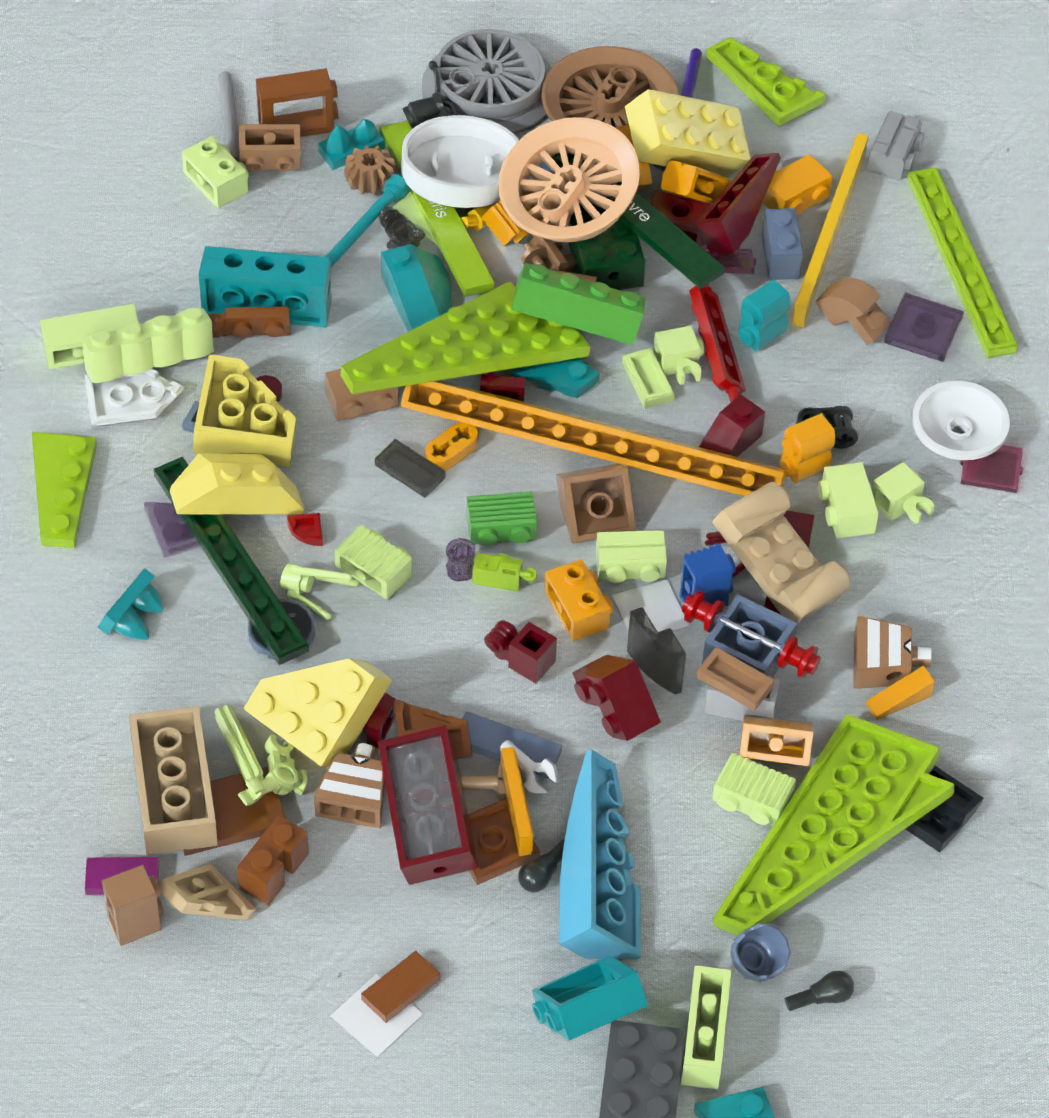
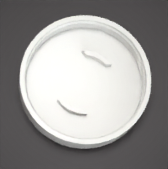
(456, 160)

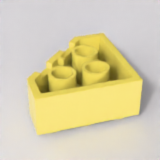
(241, 414)
(320, 706)

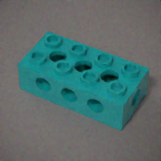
(266, 280)

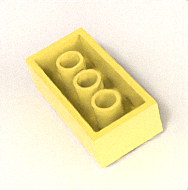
(687, 132)

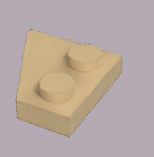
(206, 893)

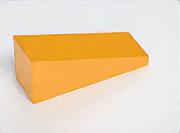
(902, 694)

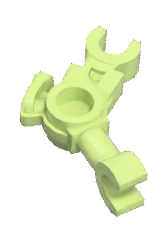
(281, 776)

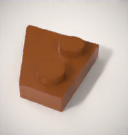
(416, 719)

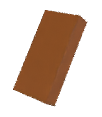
(400, 986)

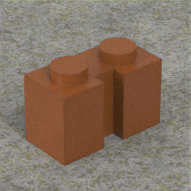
(277, 850)

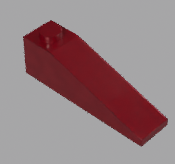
(735, 210)

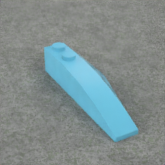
(596, 888)

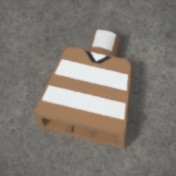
(884, 653)
(352, 788)

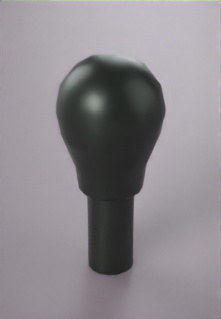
(537, 873)
(832, 988)

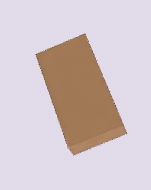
(735, 678)

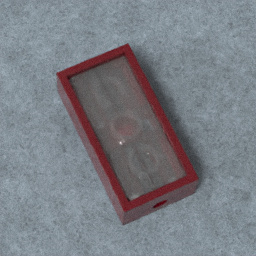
(427, 805)

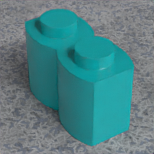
(764, 315)

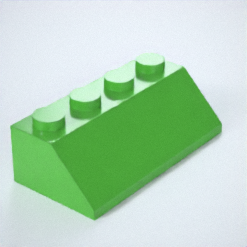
(578, 303)

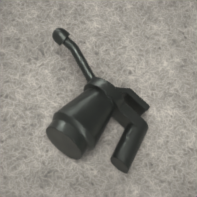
(429, 107)

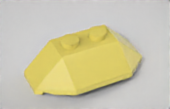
(234, 486)

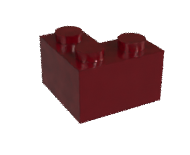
(620, 693)

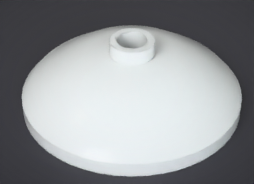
(960, 420)

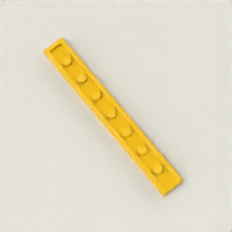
(829, 231)

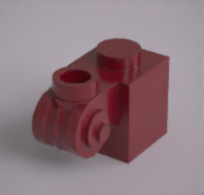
(527, 652)

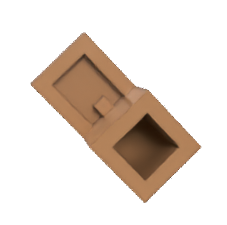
(854, 302)

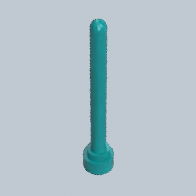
(394, 190)

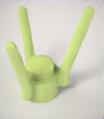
(301, 579)

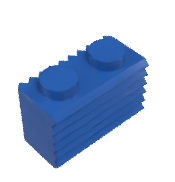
(708, 572)

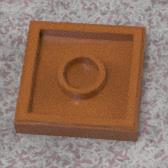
(495, 842)

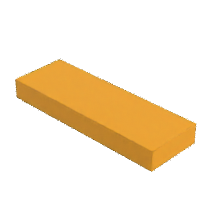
(516, 801)

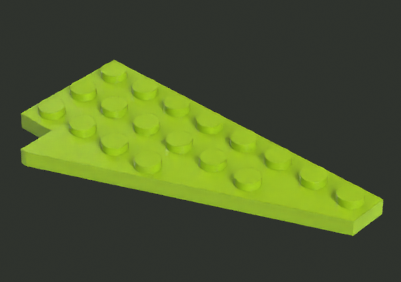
(465, 342)
(849, 804)

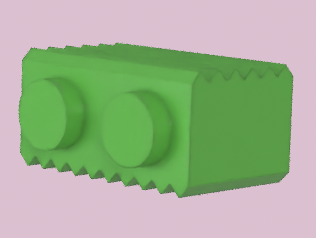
(501, 518)

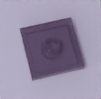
(924, 327)

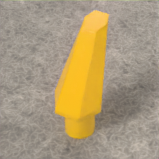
(474, 218)

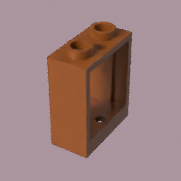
(297, 87)

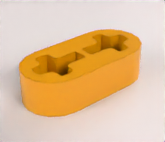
(448, 443)

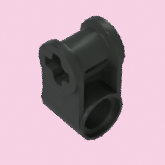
(842, 426)

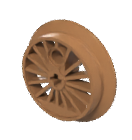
(625, 75)

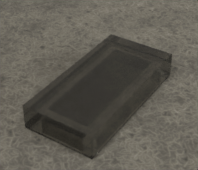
(410, 468)

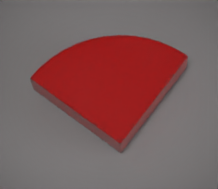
(306, 528)

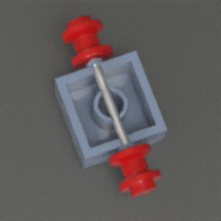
(751, 634)

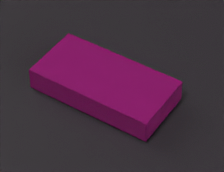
(104, 867)

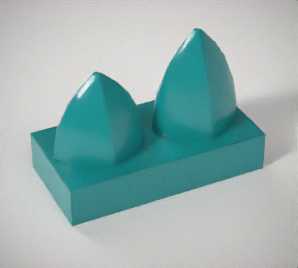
(343, 142)
(122, 615)

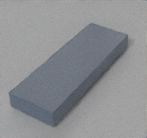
(489, 735)

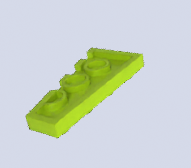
(764, 82)

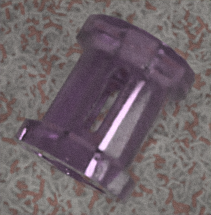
(460, 559)

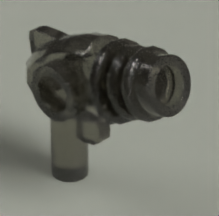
(399, 229)

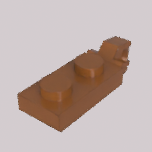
(251, 321)

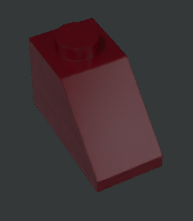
(735, 428)

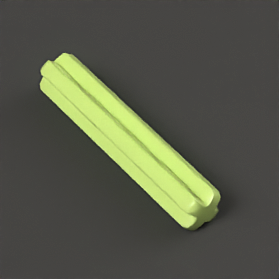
(238, 743)

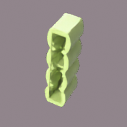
(148, 345)

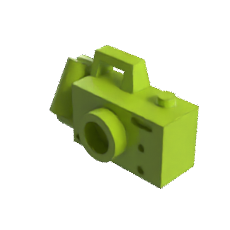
(501, 572)

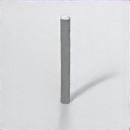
(229, 114)

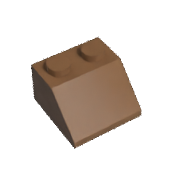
(596, 501)

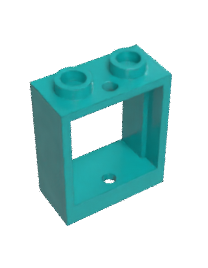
(588, 998)

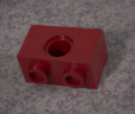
(681, 212)

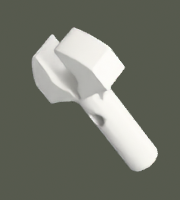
(531, 767)

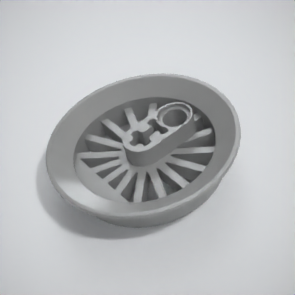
(476, 79)

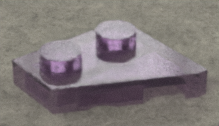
(169, 529)

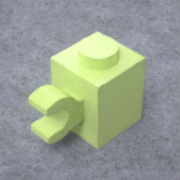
(679, 352)
(901, 492)

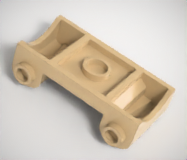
(778, 555)

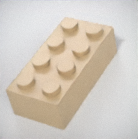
(173, 780)

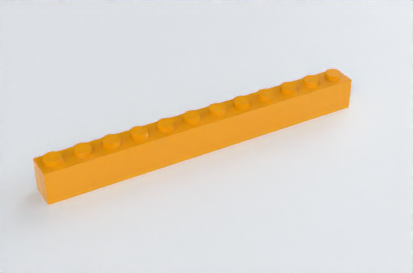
(591, 437)

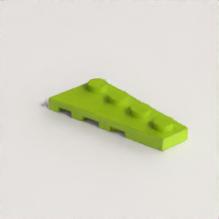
(62, 481)

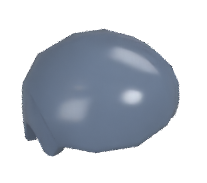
(760, 952)

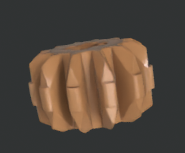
(369, 169)

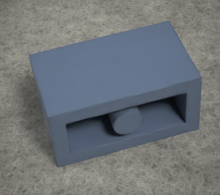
(782, 244)

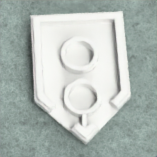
(130, 397)

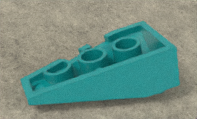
(416, 284)

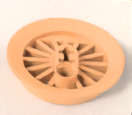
(586, 183)

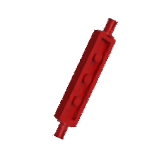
(717, 341)

